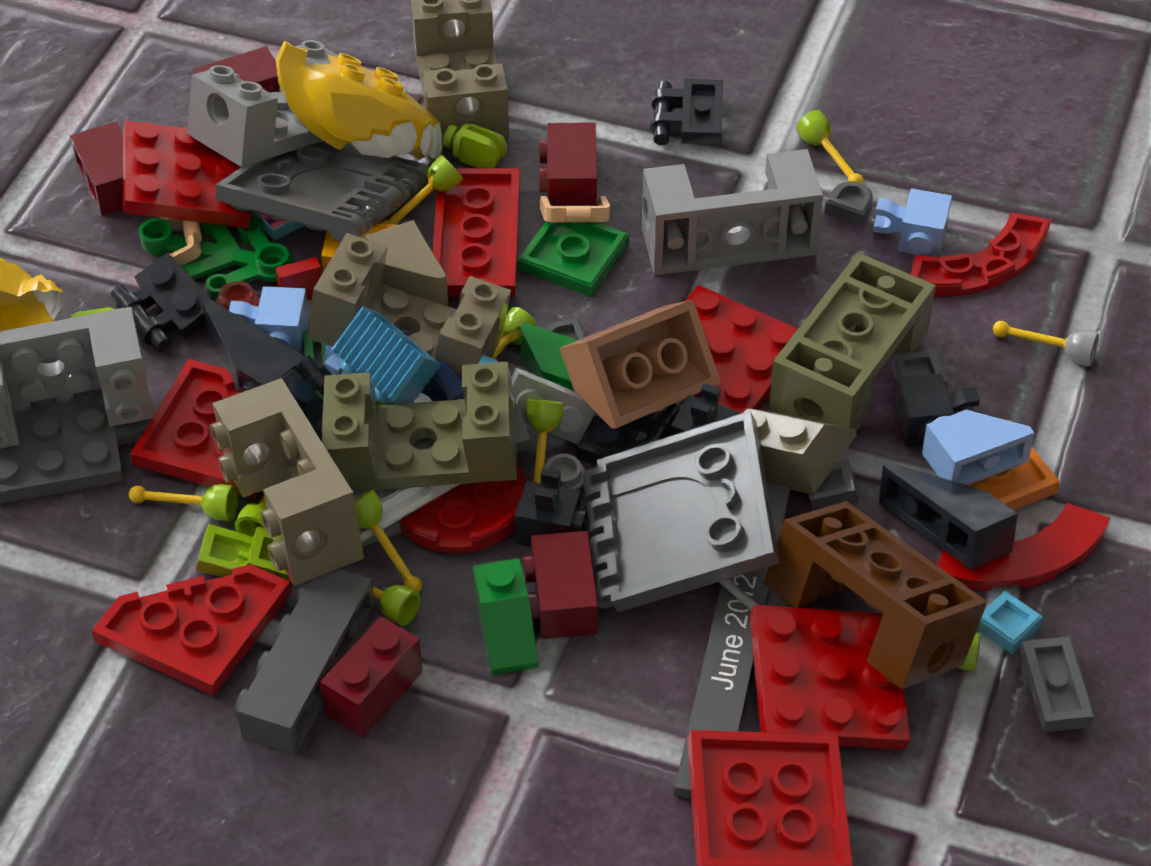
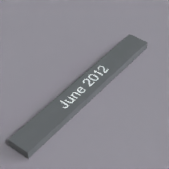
(729, 653)

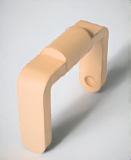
(575, 214)
(192, 238)

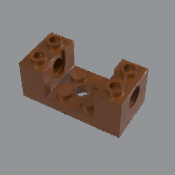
(925, 610)

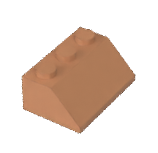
(642, 364)

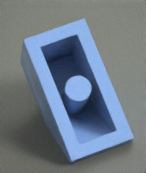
(975, 446)

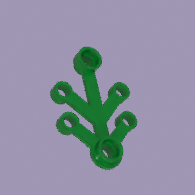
(158, 239)

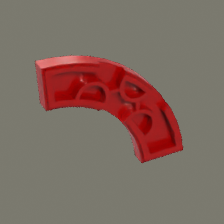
(1002, 260)
(1037, 557)

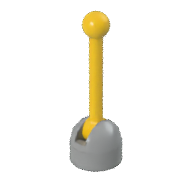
(1078, 346)

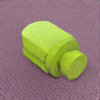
(475, 145)

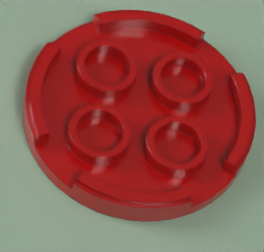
(466, 516)

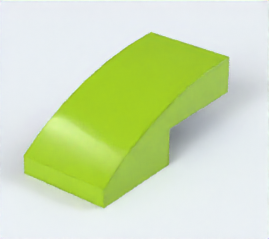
(229, 549)

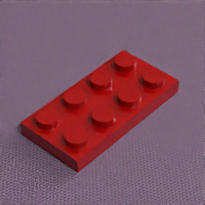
(479, 228)

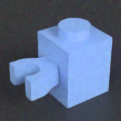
(920, 222)
(280, 314)

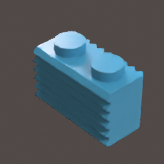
(394, 360)

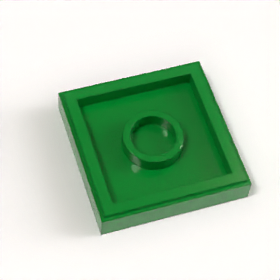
(573, 254)

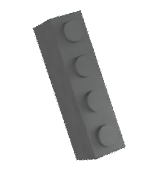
(308, 645)

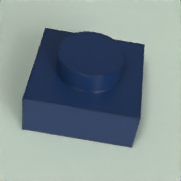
(444, 385)

